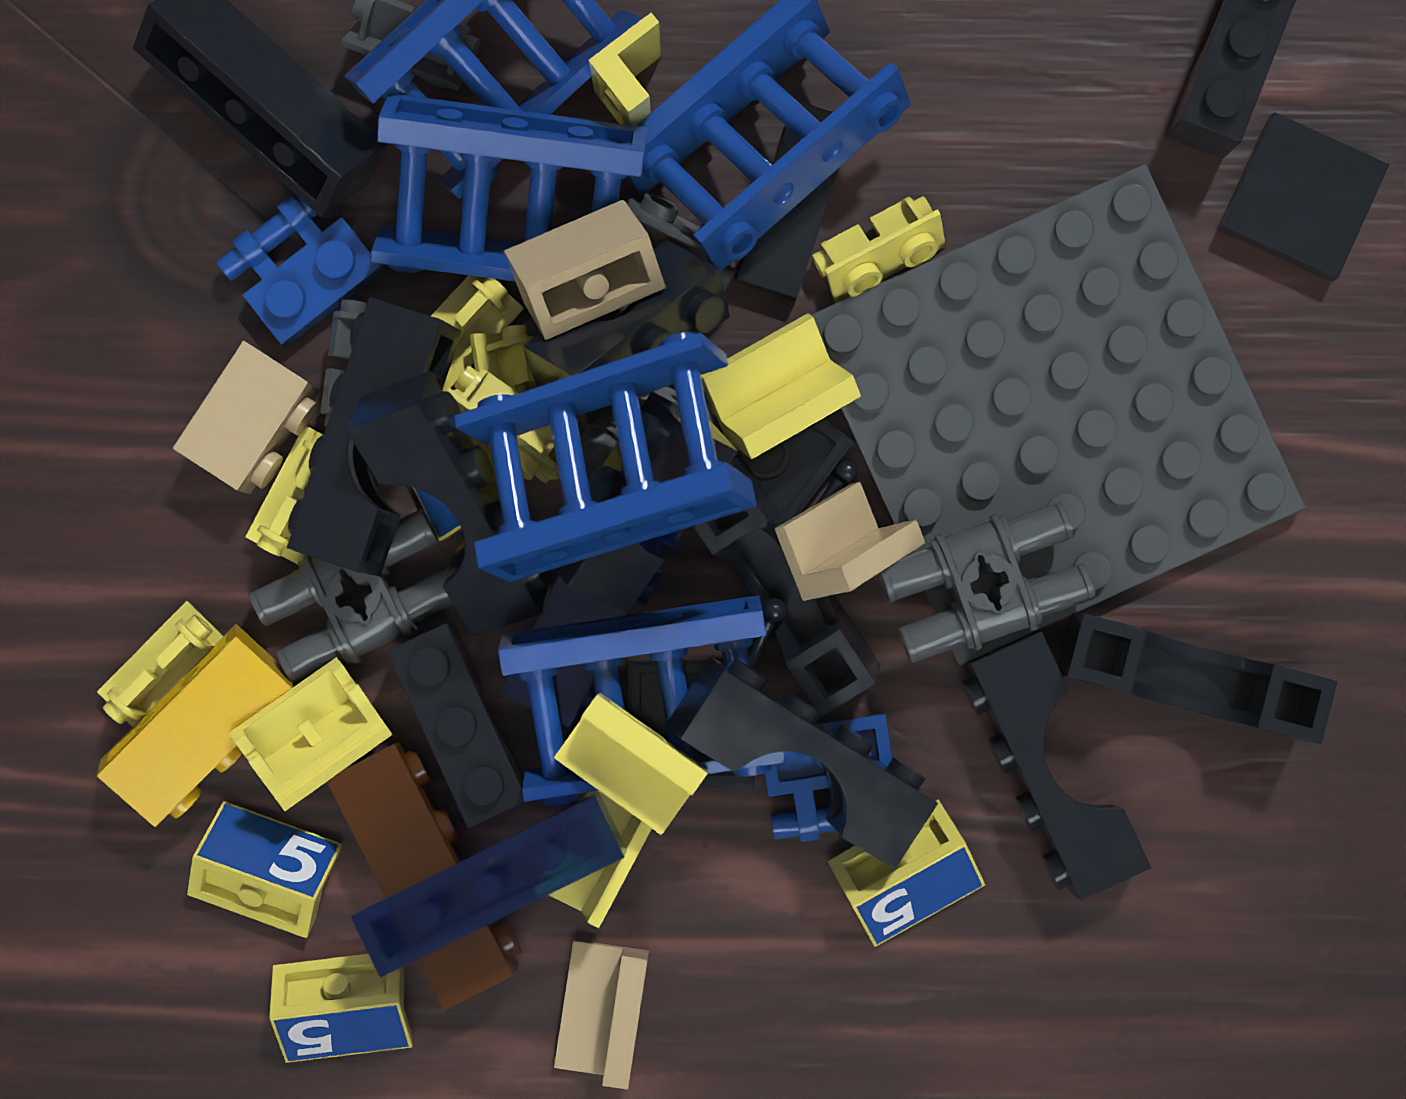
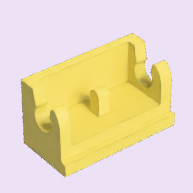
(310, 734)

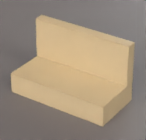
(840, 545)
(601, 1011)

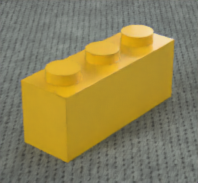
(189, 728)

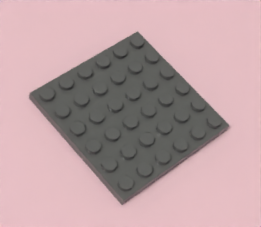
(1066, 372)

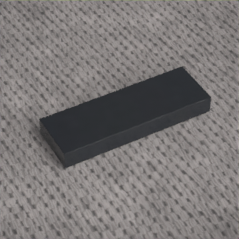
(784, 251)

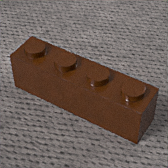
(408, 840)

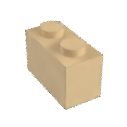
(585, 269)
(248, 420)

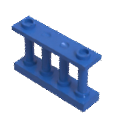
(436, 30)
(725, 87)
(482, 137)
(645, 506)
(601, 649)

